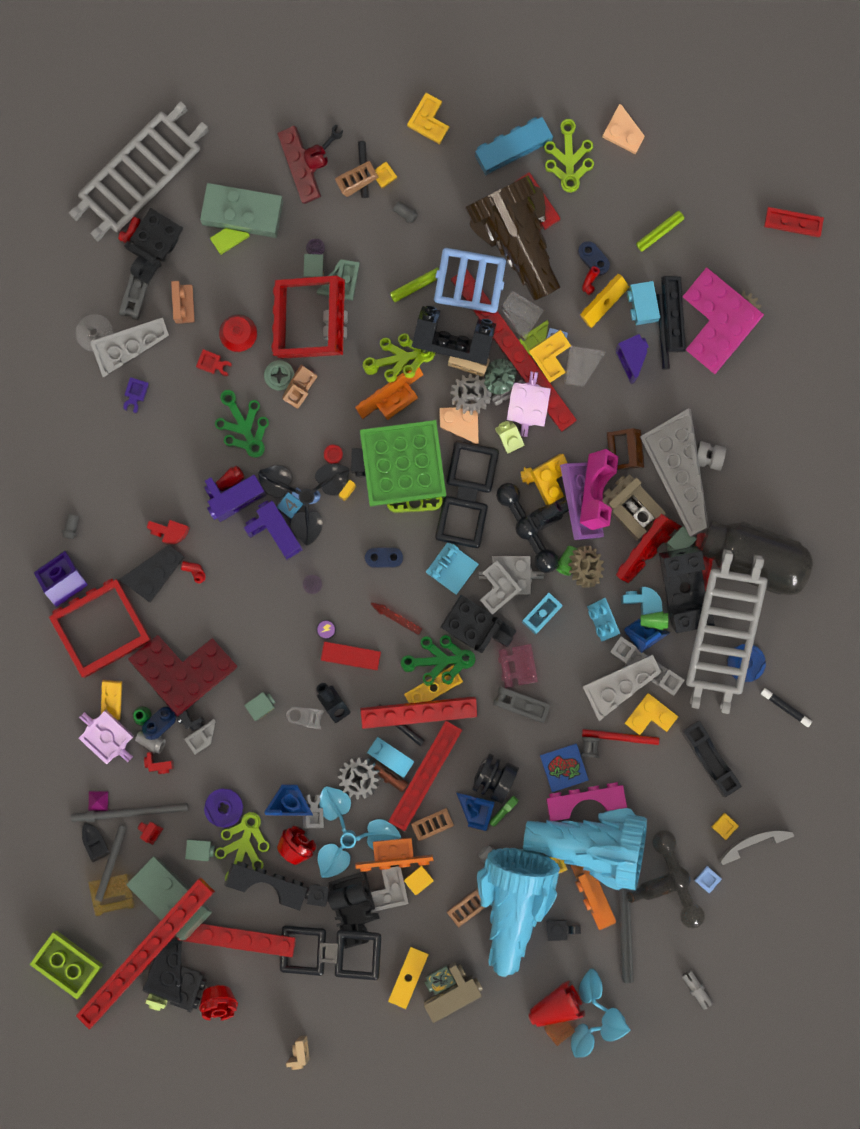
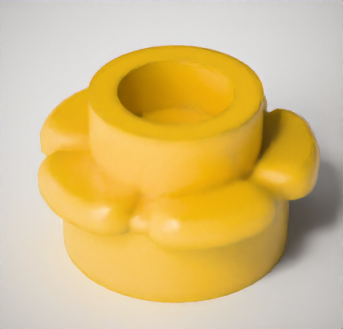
(526, 475)

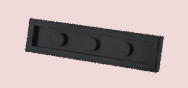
(673, 314)

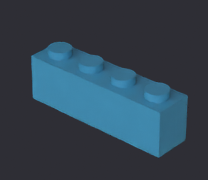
(513, 145)

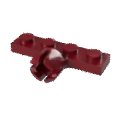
(302, 163)

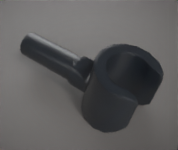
(333, 136)

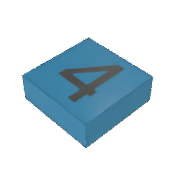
(289, 505)

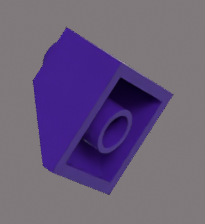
(632, 355)
(60, 579)

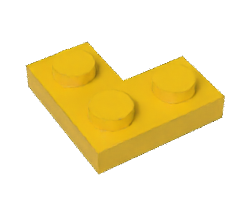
(424, 121)
(546, 353)
(546, 476)
(650, 710)

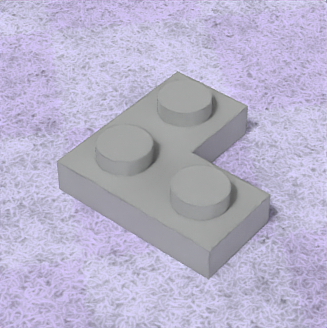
(503, 590)
(394, 891)

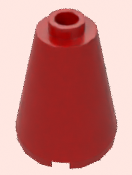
(557, 1007)

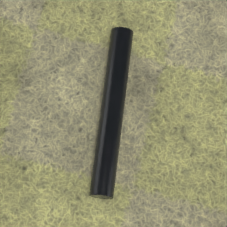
(363, 159)
(410, 733)

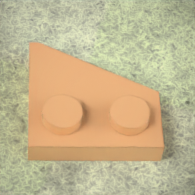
(624, 131)
(460, 424)

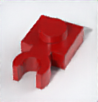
(211, 362)

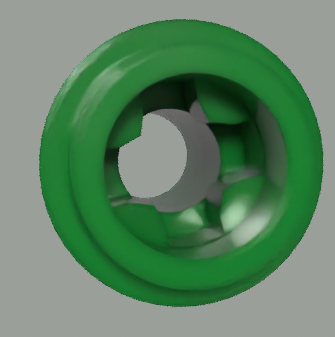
(146, 715)

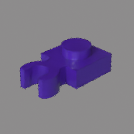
(136, 391)

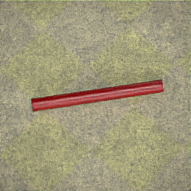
(620, 737)

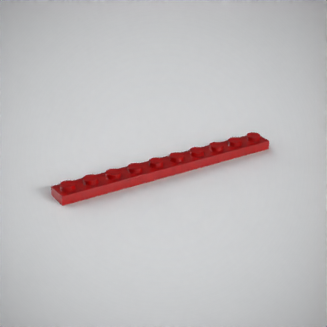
(518, 355)
(145, 953)

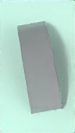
(629, 654)
(732, 853)

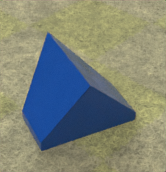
(643, 636)
(288, 802)
(476, 811)

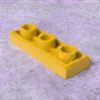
(604, 300)
(423, 693)
(404, 989)

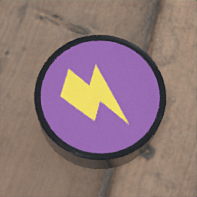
(326, 629)

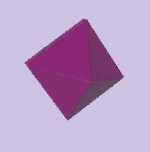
(98, 800)

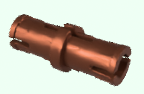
(390, 777)

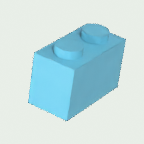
(644, 303)
(542, 613)

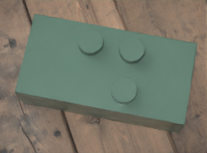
(241, 210)
(161, 891)

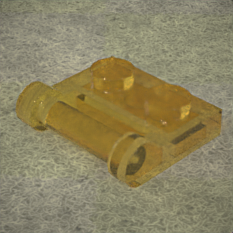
(116, 886)

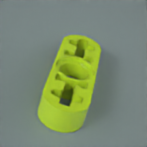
(428, 507)

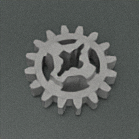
(470, 402)
(357, 770)

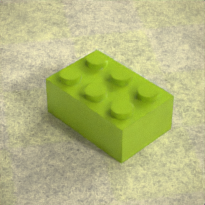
(66, 964)

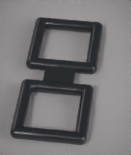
(467, 494)
(333, 953)

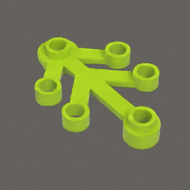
(569, 159)
(400, 358)
(244, 844)

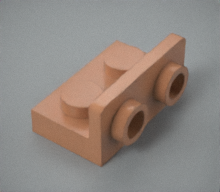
(182, 303)

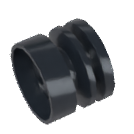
(495, 778)

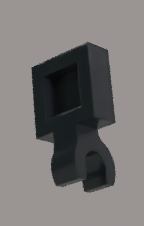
(558, 930)

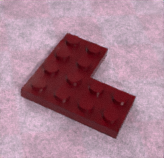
(177, 681)

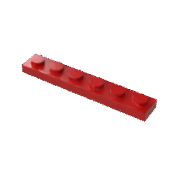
(418, 712)
(425, 776)
(243, 940)

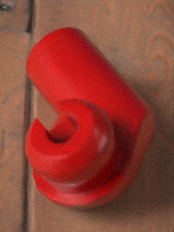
(125, 236)
(589, 279)
(196, 570)

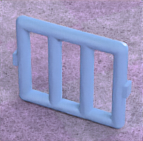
(475, 303)

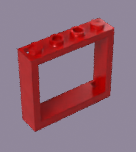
(335, 324)
(116, 654)

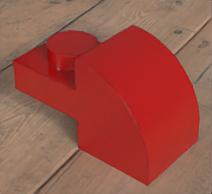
(172, 533)

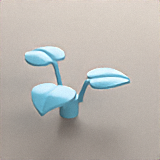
(333, 859)
(613, 1021)

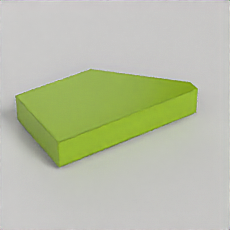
(228, 239)
(535, 336)

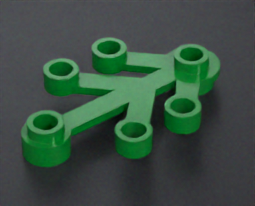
(243, 427)
(441, 660)

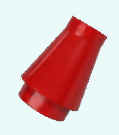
(230, 478)

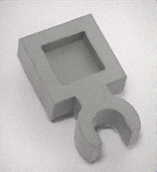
(316, 820)

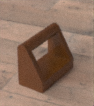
(635, 447)

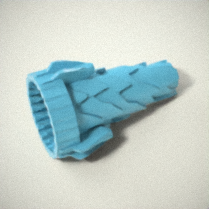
(606, 849)
(521, 892)

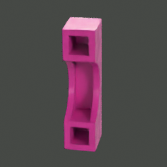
(600, 468)
(561, 806)

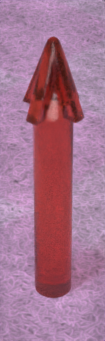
(381, 609)

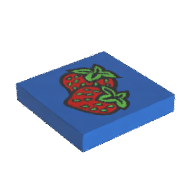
(564, 767)

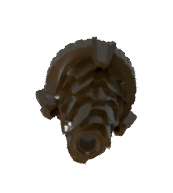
(513, 224)

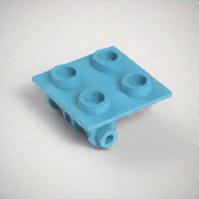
(452, 568)
(603, 619)

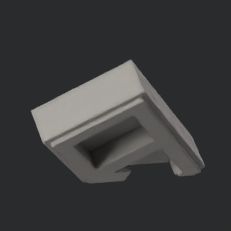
(201, 738)

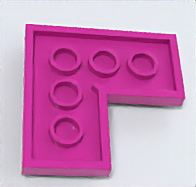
(729, 319)

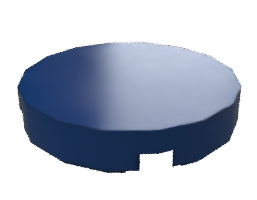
(756, 664)

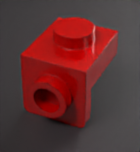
(161, 767)

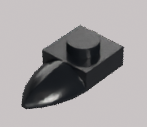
(94, 843)

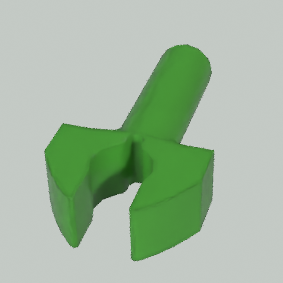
(503, 811)

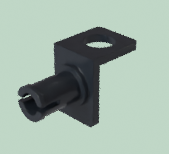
(331, 701)

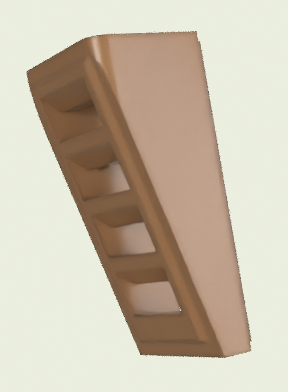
(347, 191)
(416, 828)
(457, 920)

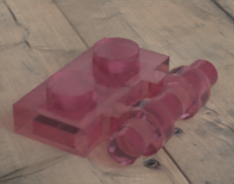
(524, 665)

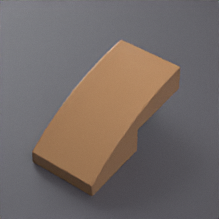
(298, 386)

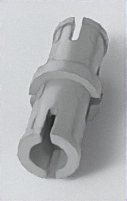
(697, 990)

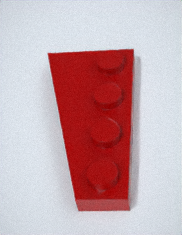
(647, 548)

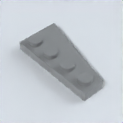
(124, 345)
(614, 688)

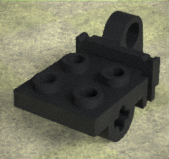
(152, 242)
(474, 625)
(353, 905)

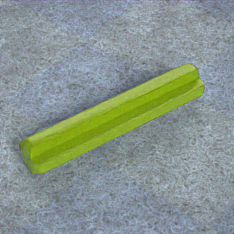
(659, 231)
(414, 285)

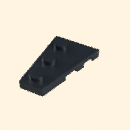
(153, 573)
(164, 973)

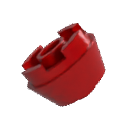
(238, 333)
(295, 846)
(218, 1002)

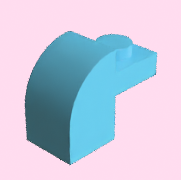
(648, 598)
(390, 757)

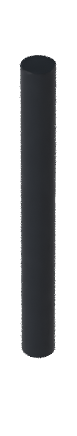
(664, 355)

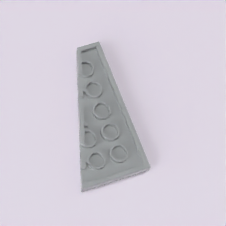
(677, 462)

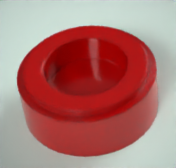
(333, 454)

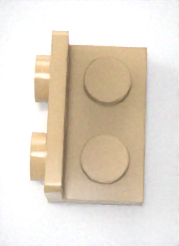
(468, 366)
(300, 1054)

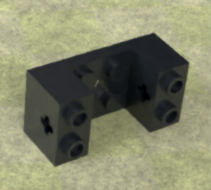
(444, 343)
(684, 607)

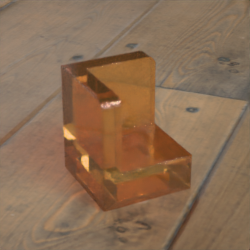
(559, 1031)

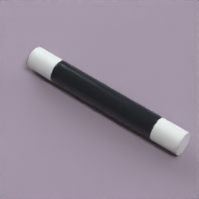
(786, 707)

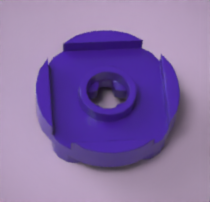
(213, 803)

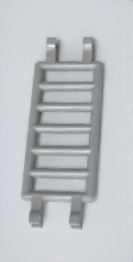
(169, 120)
(745, 654)

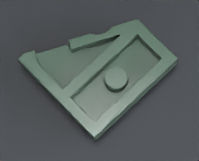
(347, 270)

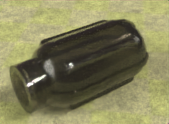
(785, 563)

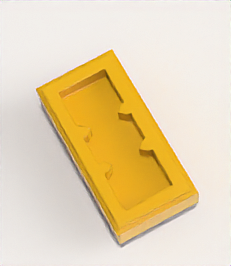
(111, 697)

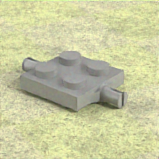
(519, 569)

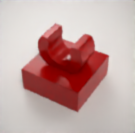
(150, 832)

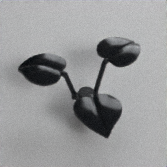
(309, 524)

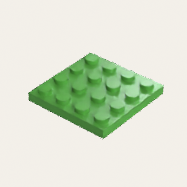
(403, 463)

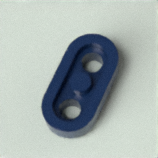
(591, 259)
(384, 557)
(159, 722)

